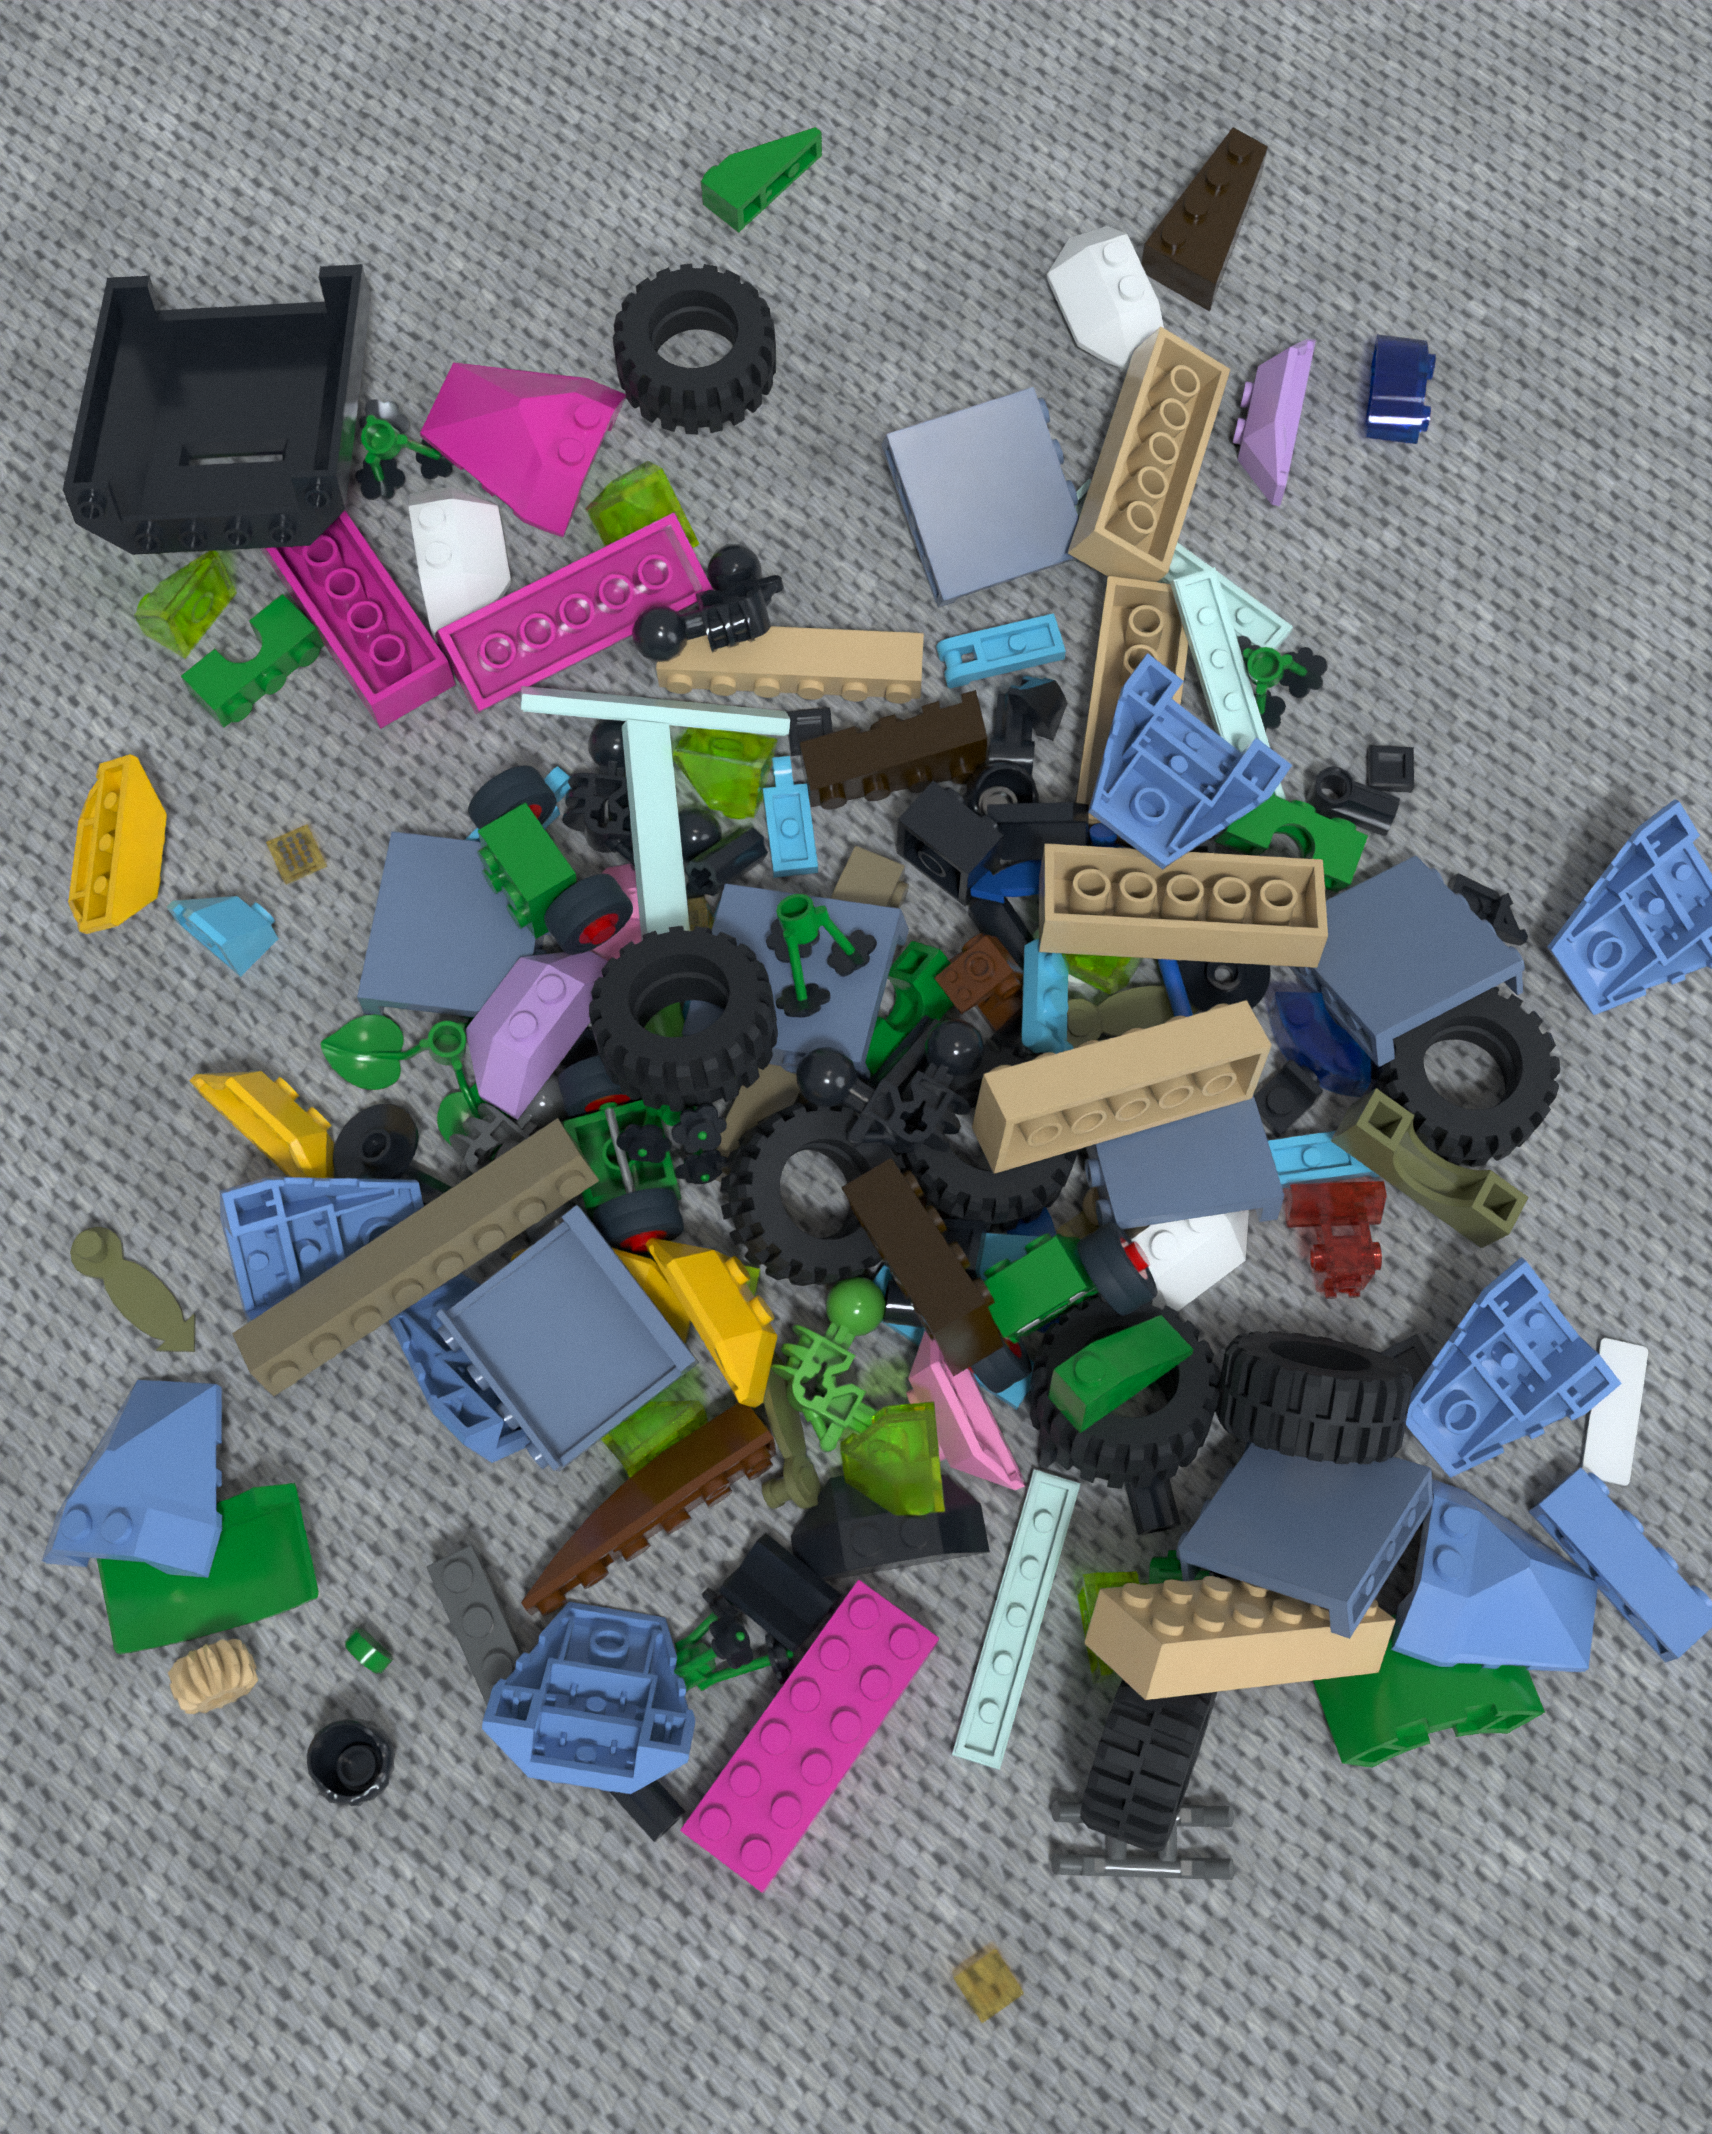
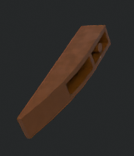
(657, 1499)

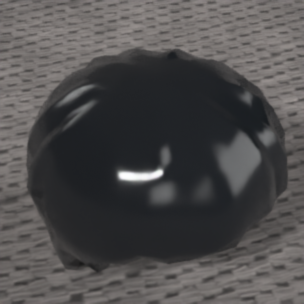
(999, 785)
(350, 1761)

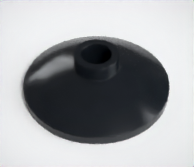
(1204, 991)
(367, 1135)

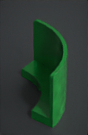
(255, 1574)
(1409, 1698)

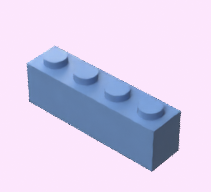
(1627, 1567)

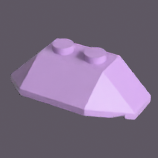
(1273, 418)
(530, 1026)

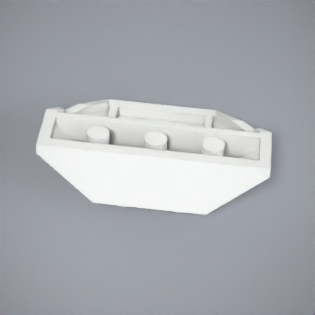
(1105, 295)
(457, 553)
(1191, 1254)

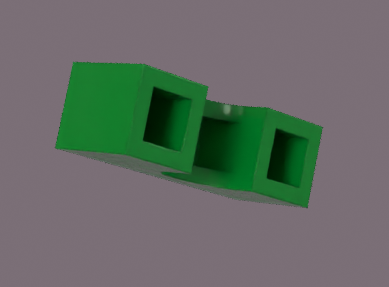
(231, 688)
(1317, 836)
(915, 997)

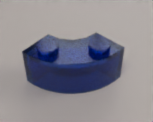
(1398, 389)
(1313, 1039)

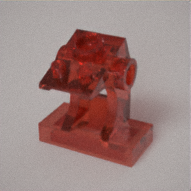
(1345, 1261)

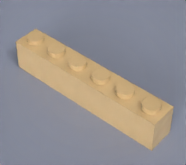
(805, 663)

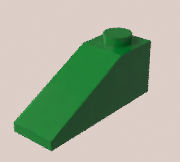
(757, 176)
(1115, 1370)

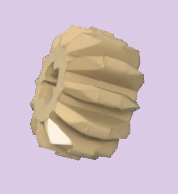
(212, 1676)

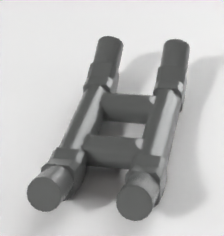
(1166, 1863)

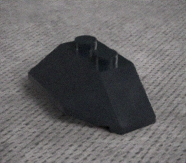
(858, 1537)

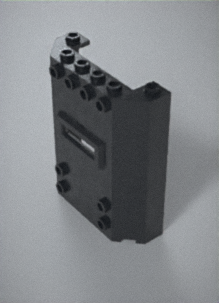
(218, 388)

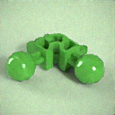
(854, 1310)

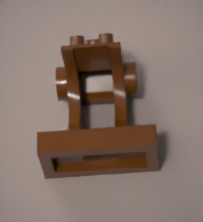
(983, 972)

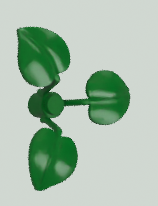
(369, 1056)

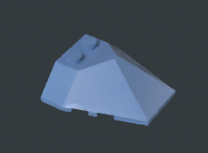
(1170, 776)
(1642, 917)
(299, 1227)
(1505, 1375)
(445, 1380)
(149, 1485)
(1492, 1594)
(595, 1702)

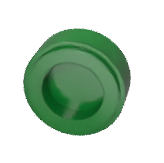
(368, 1651)

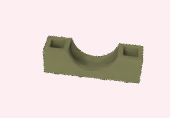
(1468, 1200)

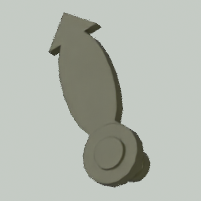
(1118, 1013)
(133, 1290)
(800, 1478)

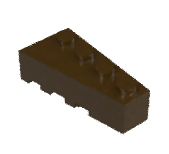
(1202, 227)
(896, 754)
(924, 1265)

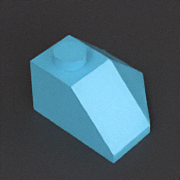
(227, 928)

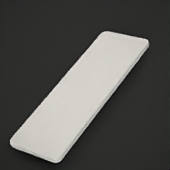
(1615, 1419)

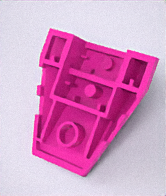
(523, 436)

